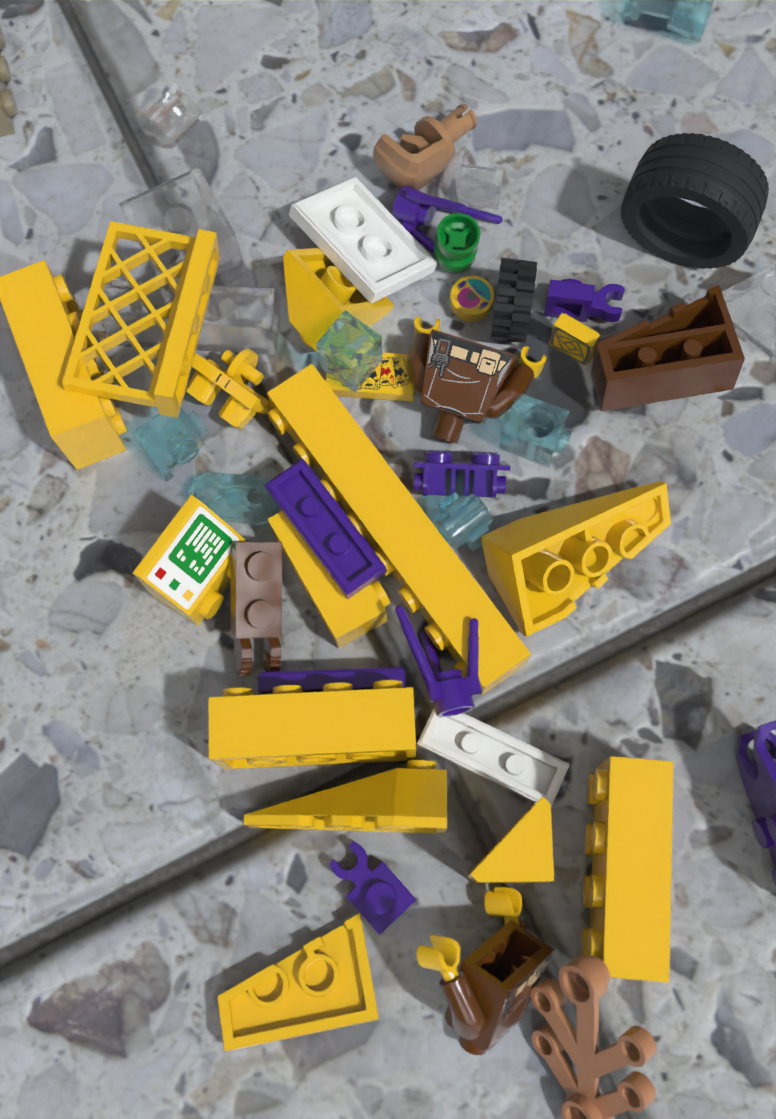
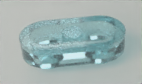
(233, 495)

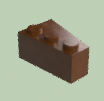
(671, 357)

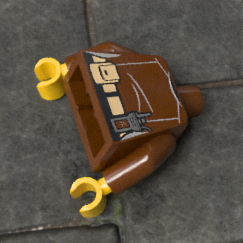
(465, 378)
(494, 980)

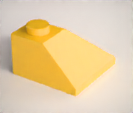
(321, 293)

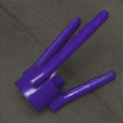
(418, 209)
(448, 688)

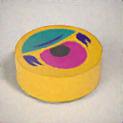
(472, 298)

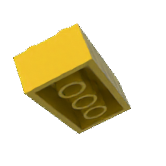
(44, 328)
(312, 726)
(630, 867)

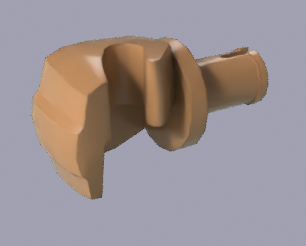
(427, 152)

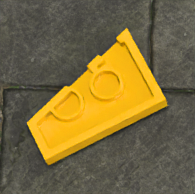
(304, 994)

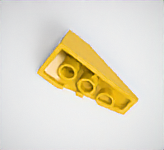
(558, 554)
(386, 802)

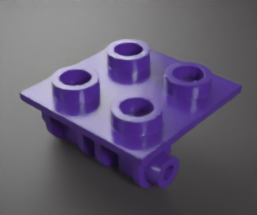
(485, 468)

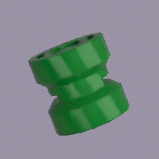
(456, 232)

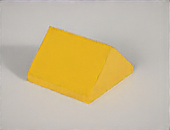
(522, 853)

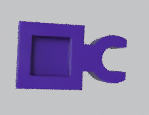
(377, 892)

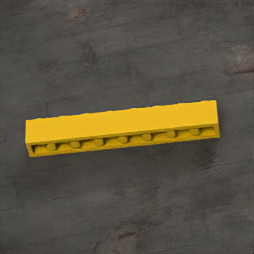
(395, 527)

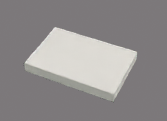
(362, 239)

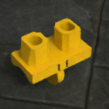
(212, 378)

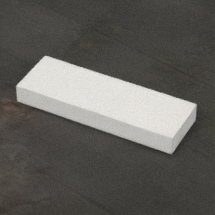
(494, 756)

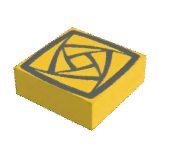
(574, 339)

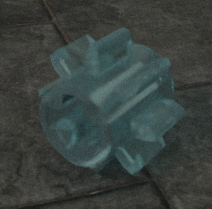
(463, 521)

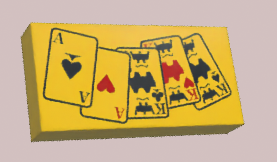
(386, 382)

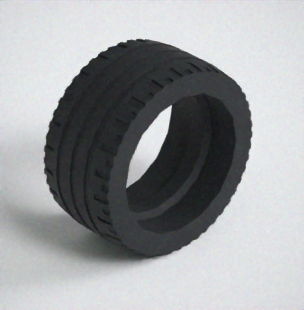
(702, 172)

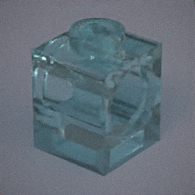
(534, 412)

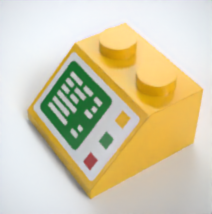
(190, 562)

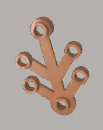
(584, 982)

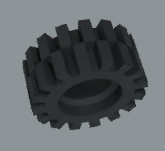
(514, 300)

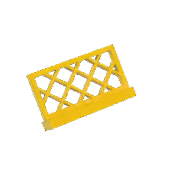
(183, 326)

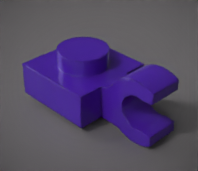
(581, 301)

